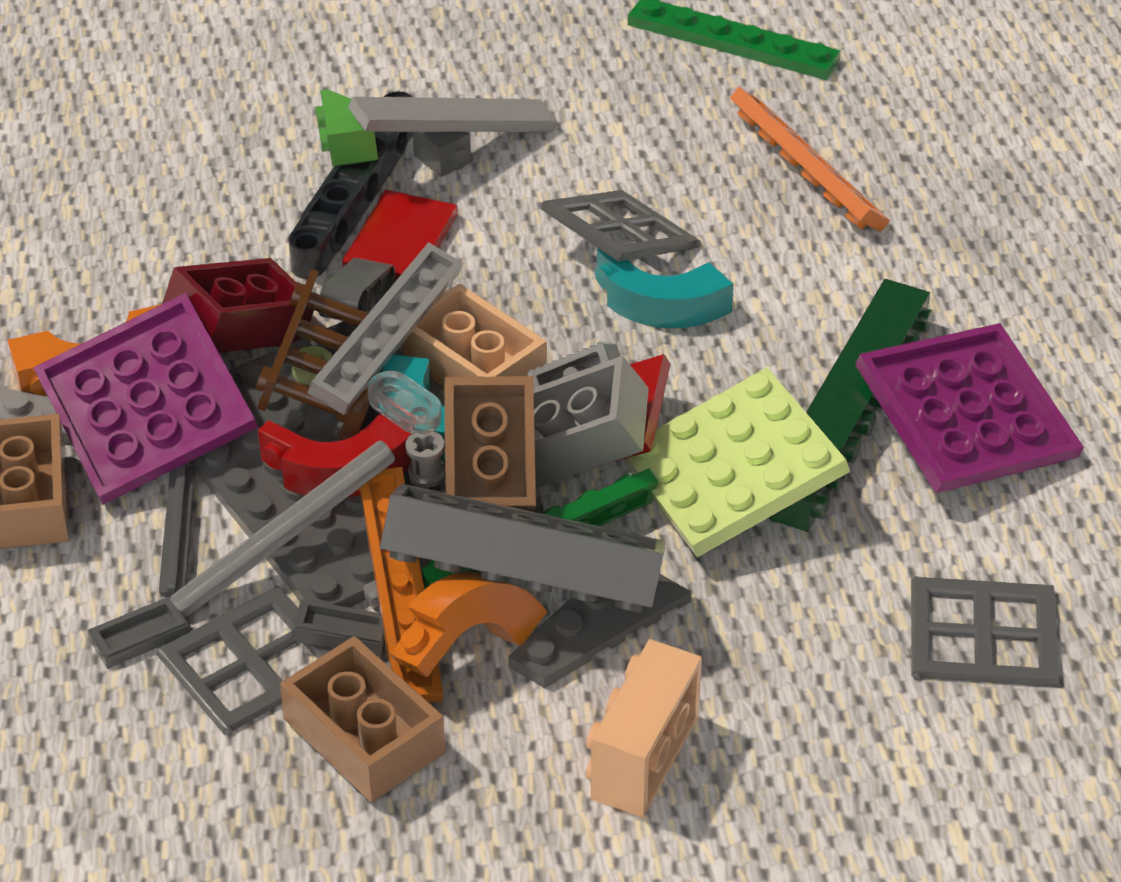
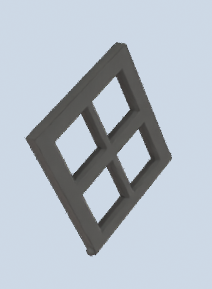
(598, 204)
(983, 631)
(248, 659)

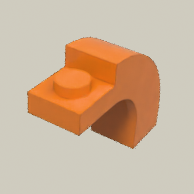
(458, 604)

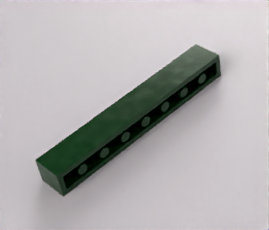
(844, 402)

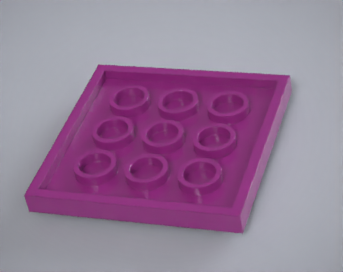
(145, 398)
(968, 407)

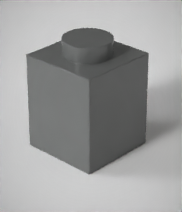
(442, 150)

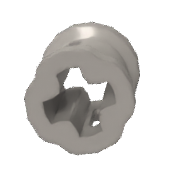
(426, 459)

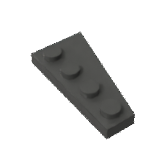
(586, 628)

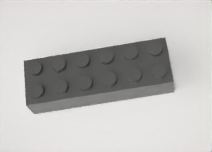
(522, 546)

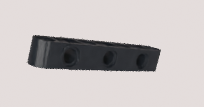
(342, 203)

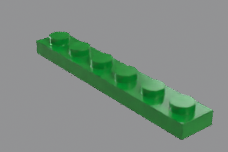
(734, 38)
(592, 507)

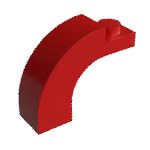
(311, 462)

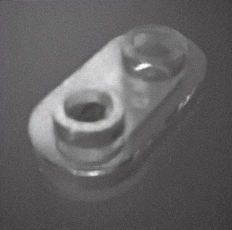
(404, 402)

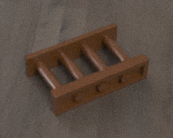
(271, 381)

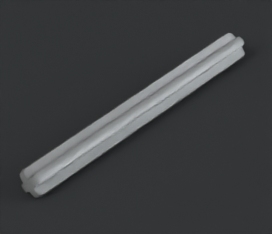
(282, 528)

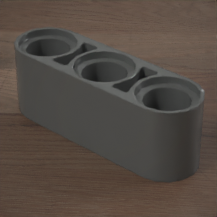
(359, 284)

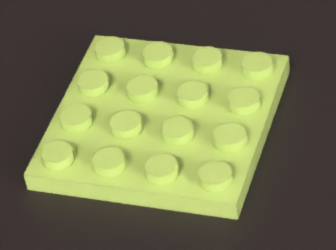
(737, 461)

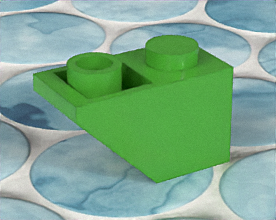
(342, 132)

